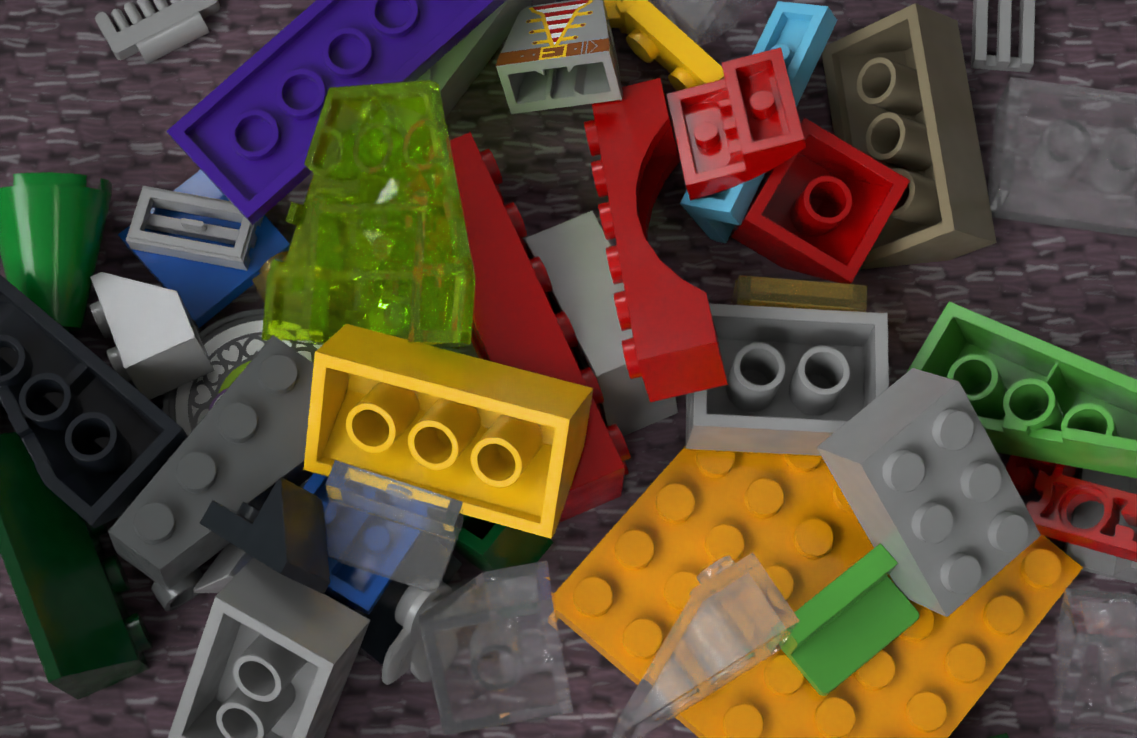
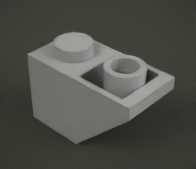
(151, 332)

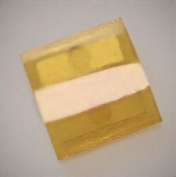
(798, 294)

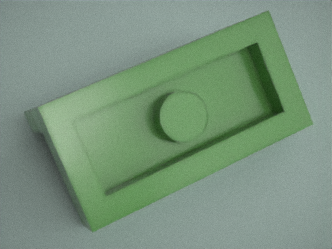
(849, 622)

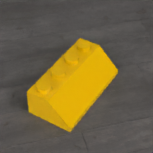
(448, 425)

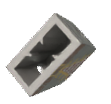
(560, 57)

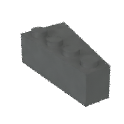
(229, 457)

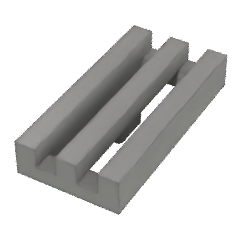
(1002, 60)
(185, 248)

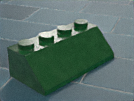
(65, 583)

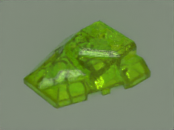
(378, 226)

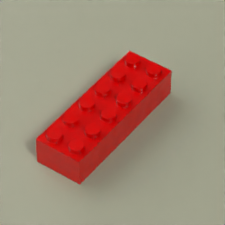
(517, 320)

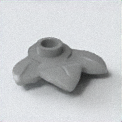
(408, 648)

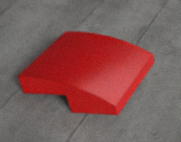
(736, 124)

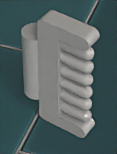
(158, 32)

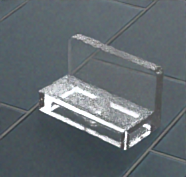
(390, 527)

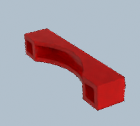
(669, 318)

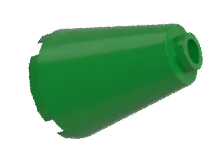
(53, 240)

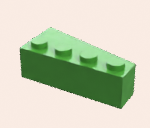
(1035, 394)

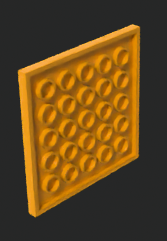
(805, 538)

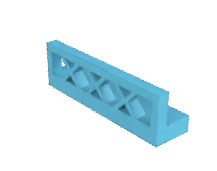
(802, 35)

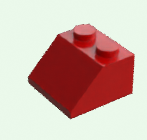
(821, 208)

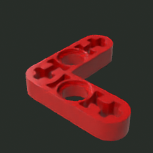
(1061, 496)

